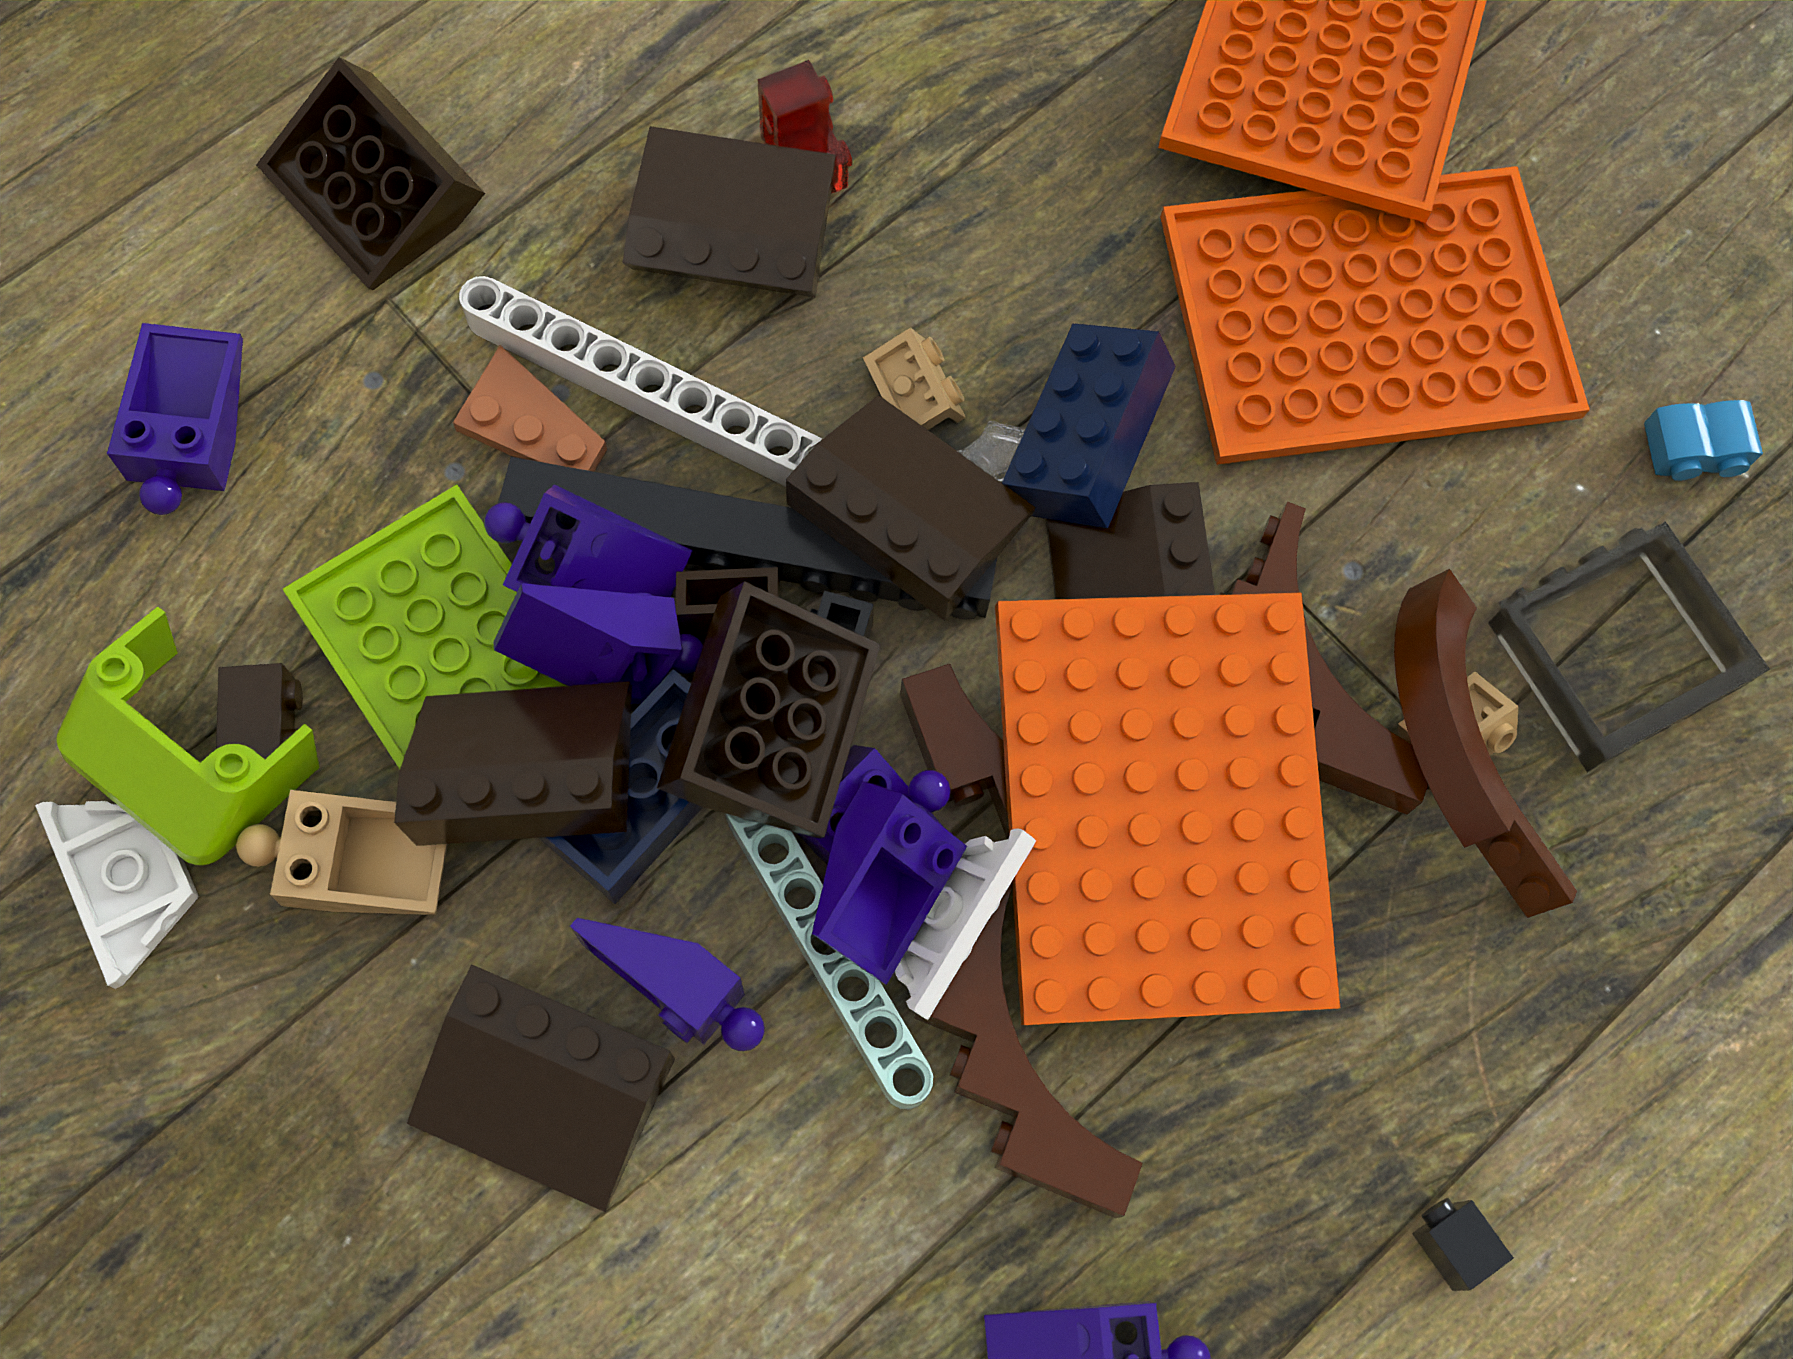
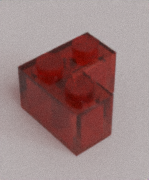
(797, 116)

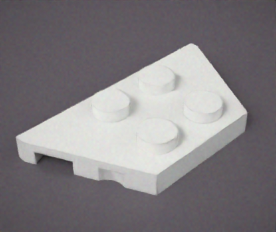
(121, 882)
(959, 917)

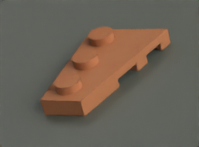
(525, 419)

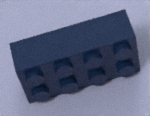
(1090, 423)
(654, 817)

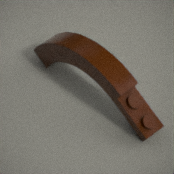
(1452, 751)

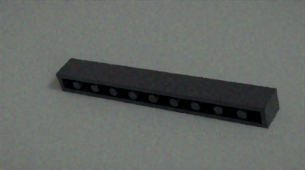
(727, 532)

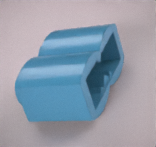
(1703, 439)

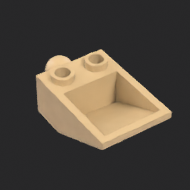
(355, 857)

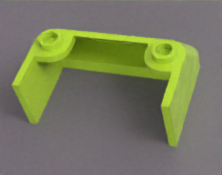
(179, 800)

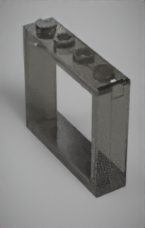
(1693, 599)

